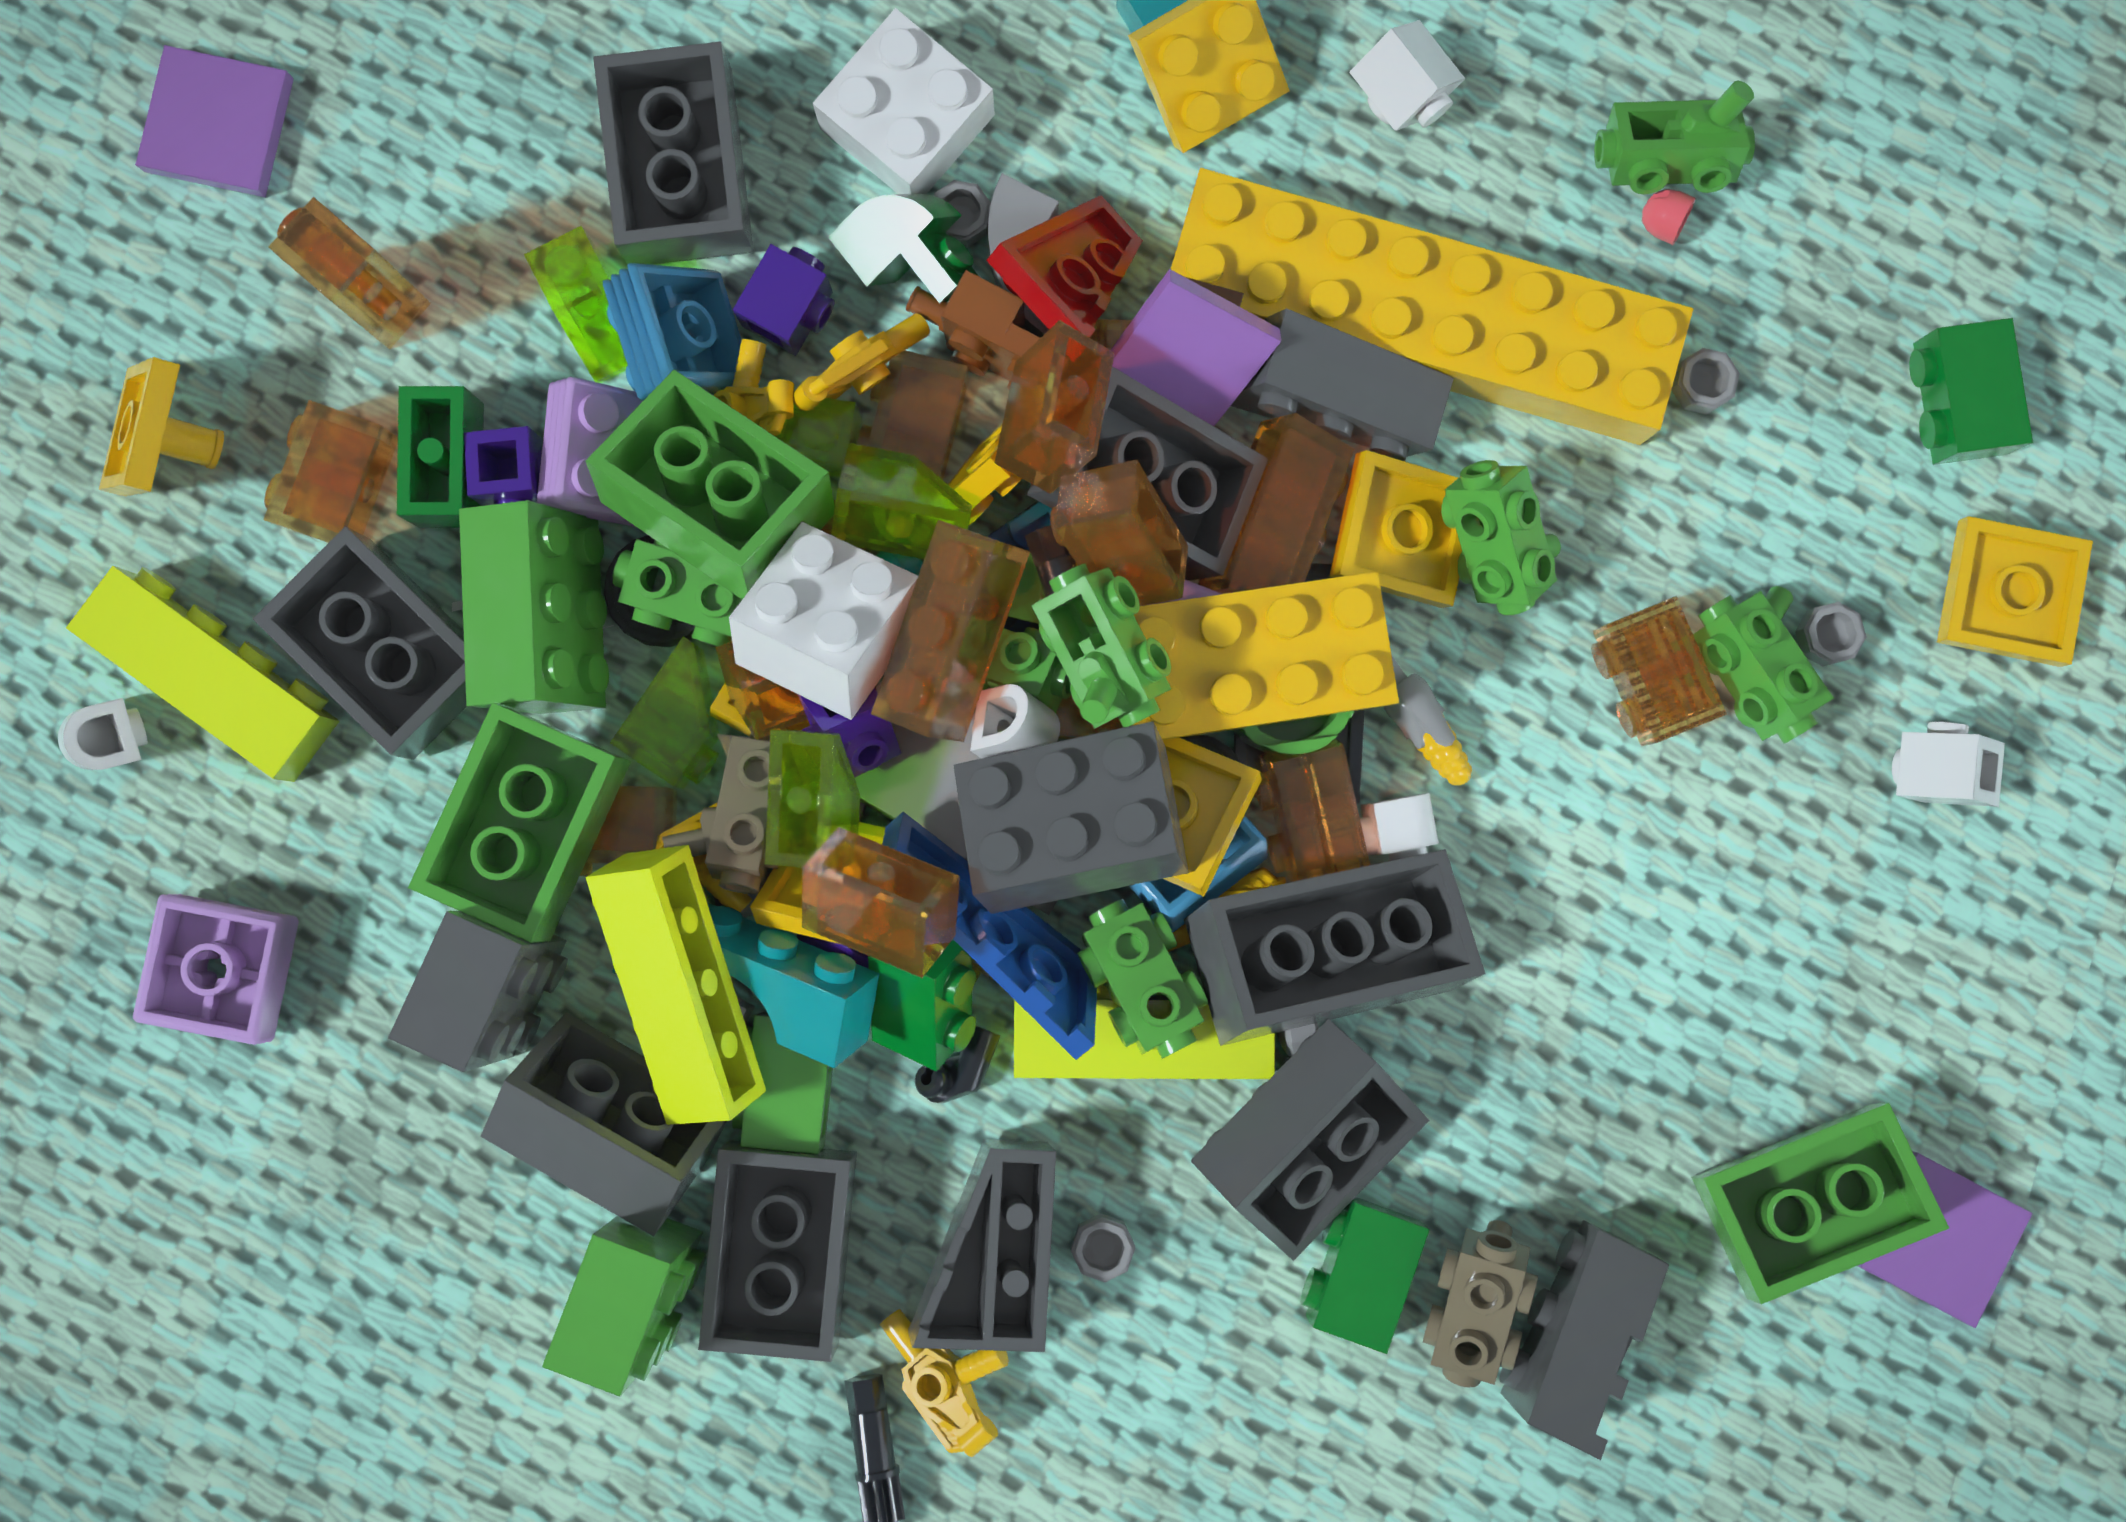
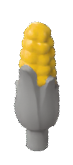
(1423, 722)

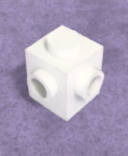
(1407, 77)
(1949, 766)

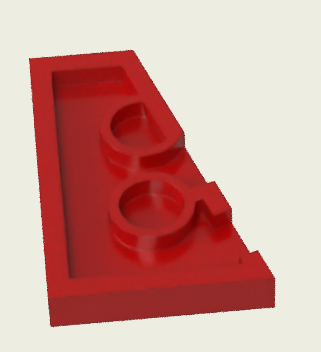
(1069, 264)

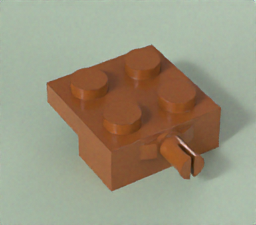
(979, 325)

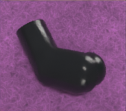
(960, 1073)

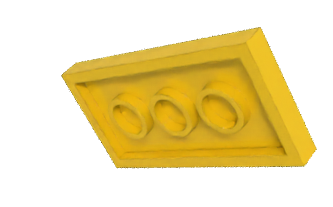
(1272, 655)

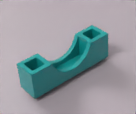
(813, 996)

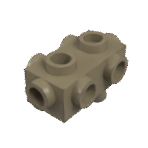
(735, 829)
(1485, 1290)

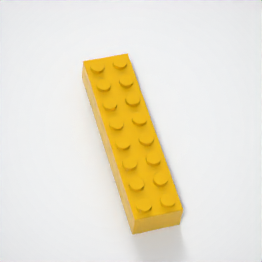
(1478, 315)

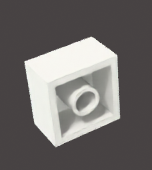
(904, 106)
(822, 620)

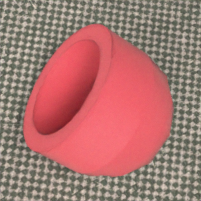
(1667, 214)

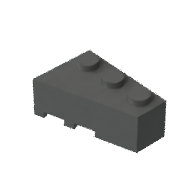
(1348, 388)
(995, 1256)
(1582, 1335)

